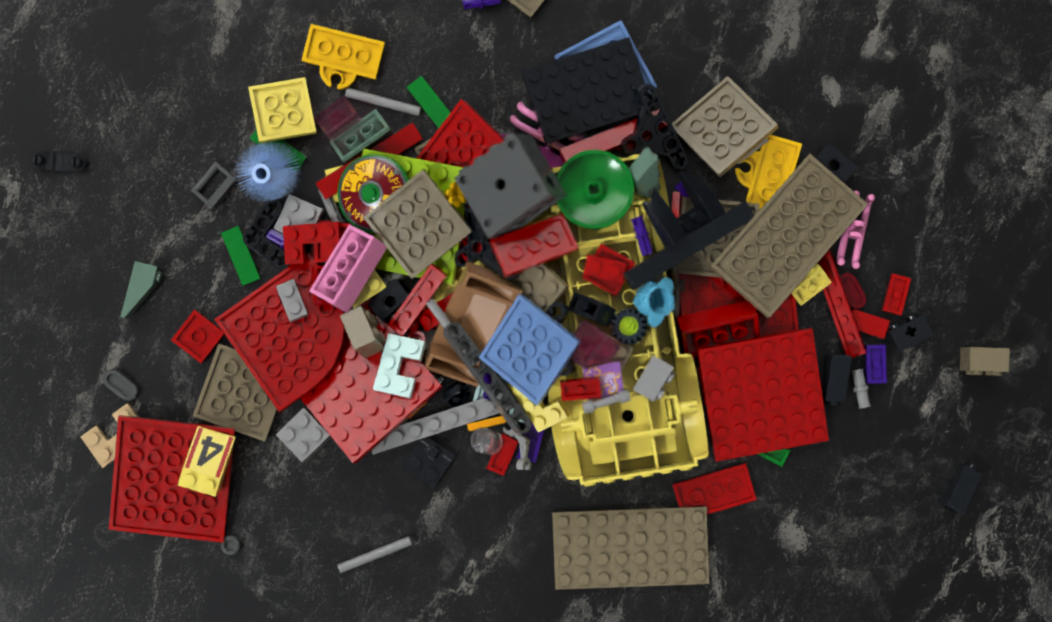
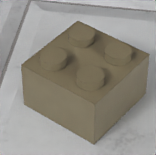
(363, 331)
(978, 359)

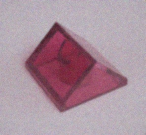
(337, 118)

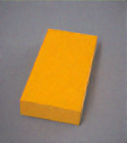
(486, 423)

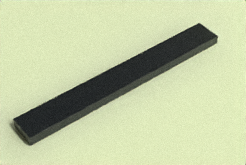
(688, 246)

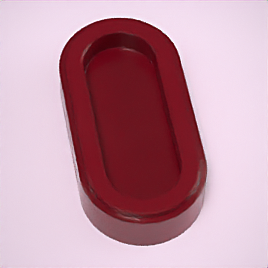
(853, 290)

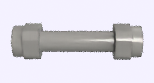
(622, 396)

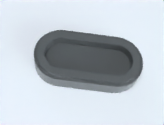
(120, 385)

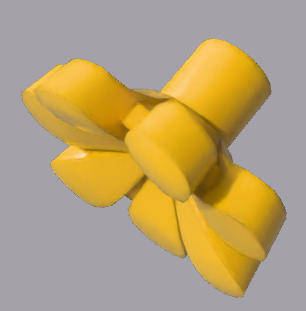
(455, 195)

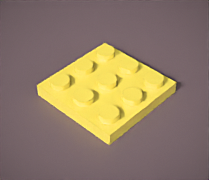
(282, 110)

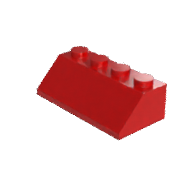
(718, 326)

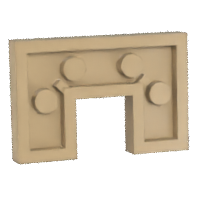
(98, 443)

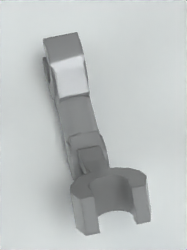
(523, 462)

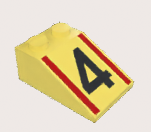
(207, 461)

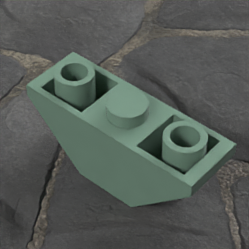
(645, 173)

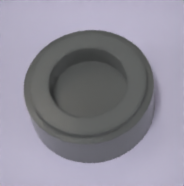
(231, 545)

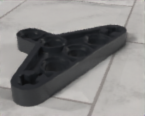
(478, 235)

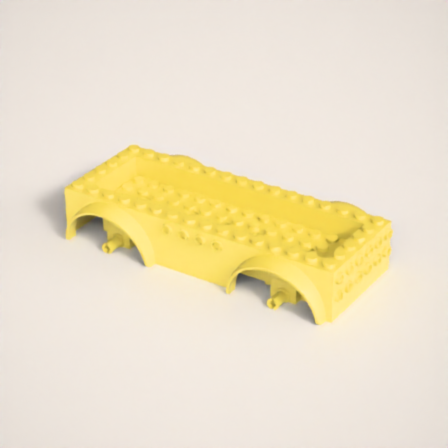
(662, 432)

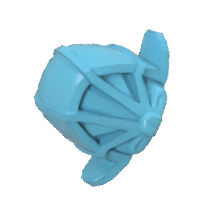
(655, 300)

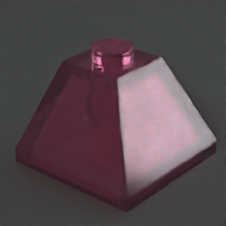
(595, 346)

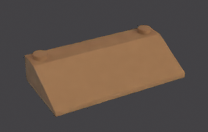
(479, 307)

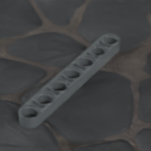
(495, 383)

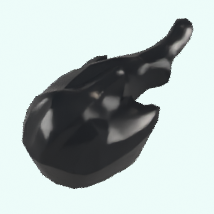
(455, 394)

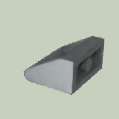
(221, 193)

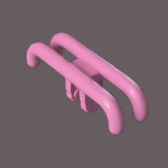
(537, 133)
(855, 231)

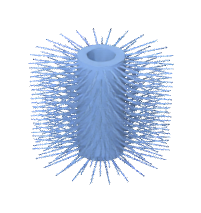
(268, 171)

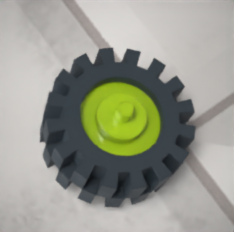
(629, 326)

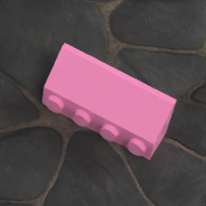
(348, 268)

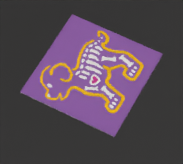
(609, 377)

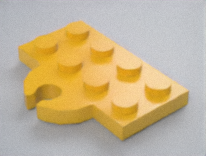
(342, 55)
(768, 169)

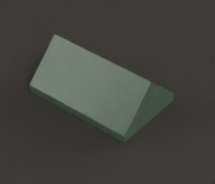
(360, 136)

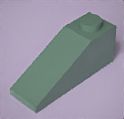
(141, 284)

